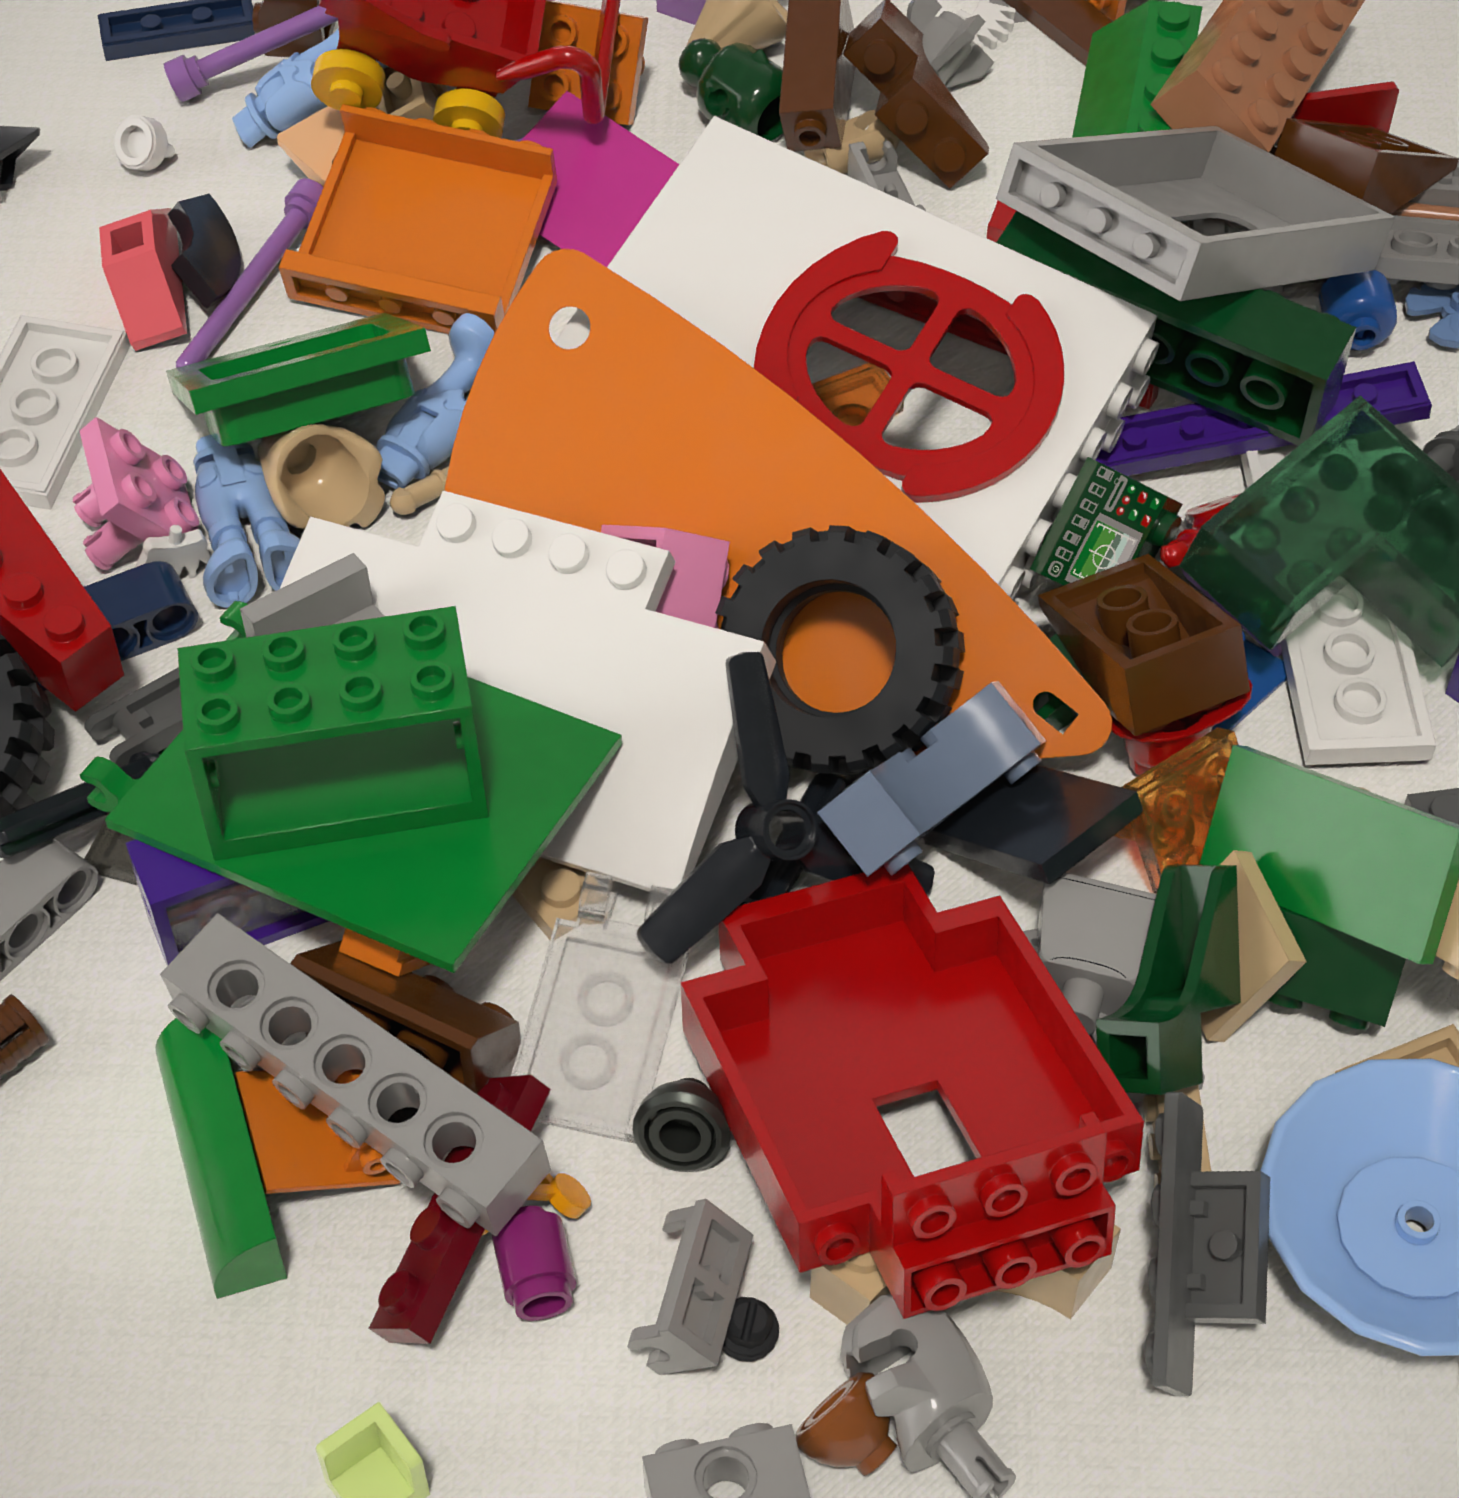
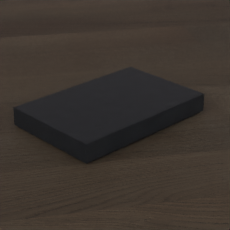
(1037, 823)

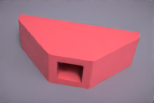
(140, 276)

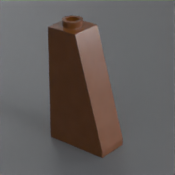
(816, 74)

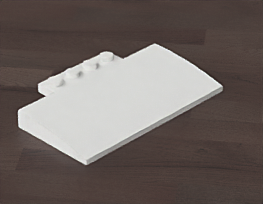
(576, 630)

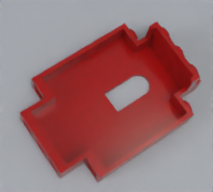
(878, 998)

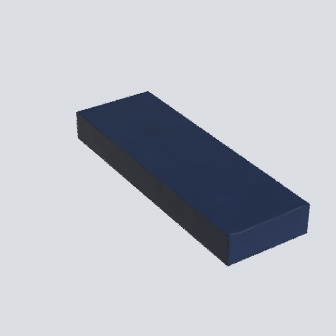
(174, 27)

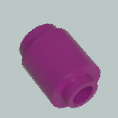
(535, 1264)

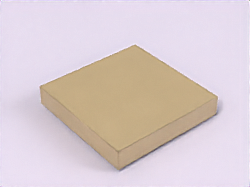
(1266, 950)

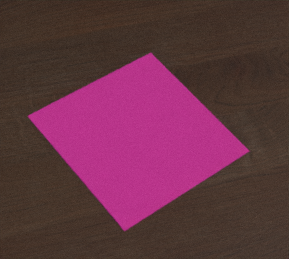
(602, 180)

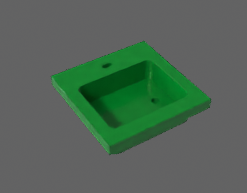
(302, 378)

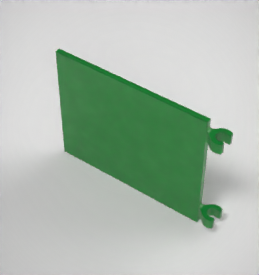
(411, 888)

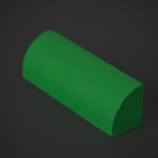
(218, 1161)

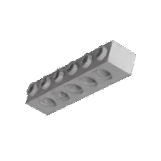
(230, 964)

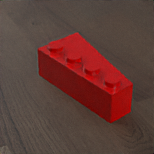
(49, 611)

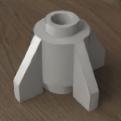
(949, 41)

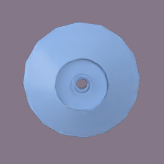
(1345, 1179)

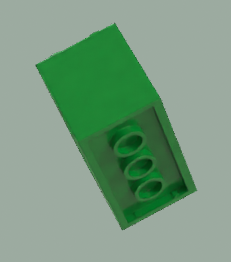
(331, 733)

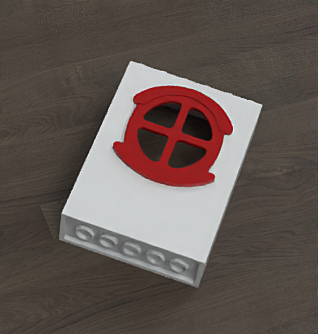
(773, 243)

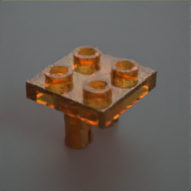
(1179, 803)

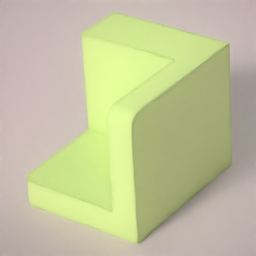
(372, 1459)

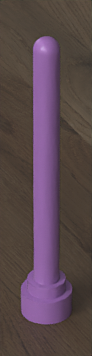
(192, 74)
(298, 212)

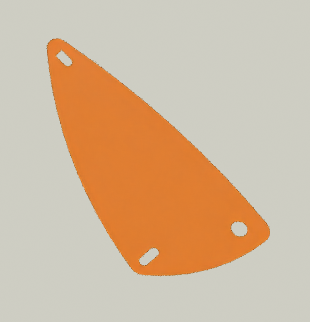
(690, 438)

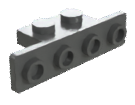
(1208, 1246)

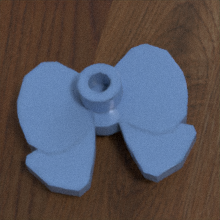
(1432, 300)

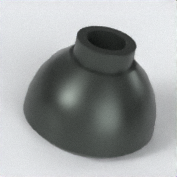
(682, 1126)

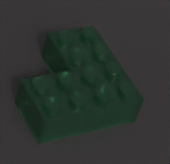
(1335, 512)

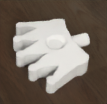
(997, 25)
(177, 549)

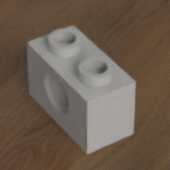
(754, 1456)

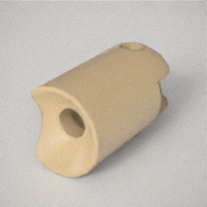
(855, 132)

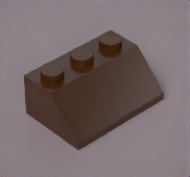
(424, 1013)

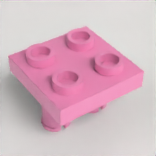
(130, 489)

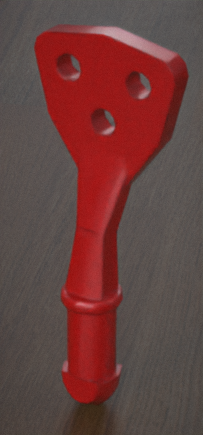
(1174, 552)

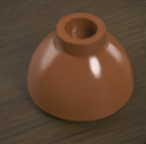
(846, 1430)

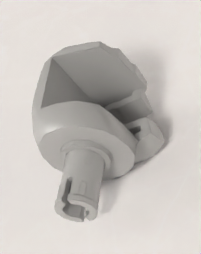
(934, 1396)

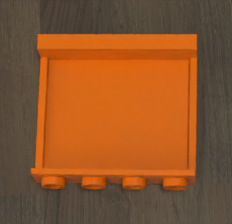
(422, 222)

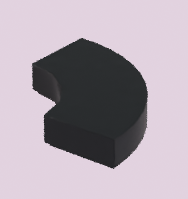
(209, 249)

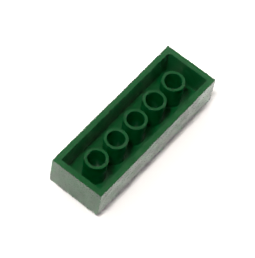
(1228, 352)

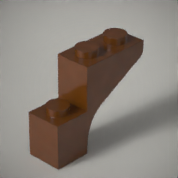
(912, 96)

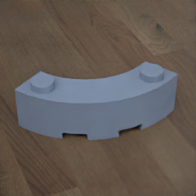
(913, 794)

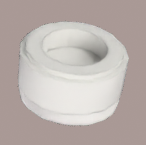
(141, 143)

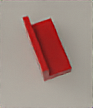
(1352, 105)

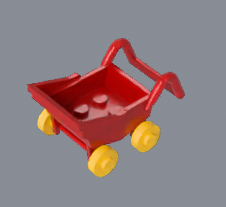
(460, 44)

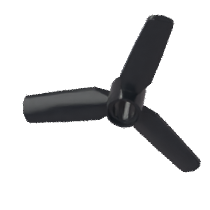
(741, 864)

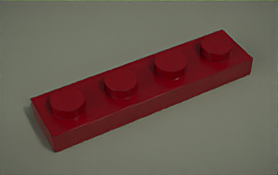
(441, 1248)

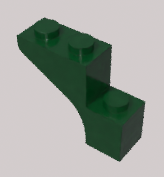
(1184, 970)

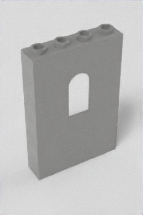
(1133, 190)

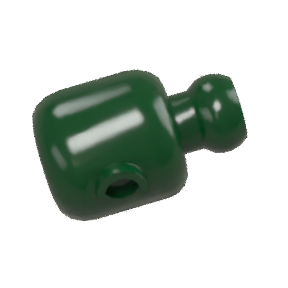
(735, 85)

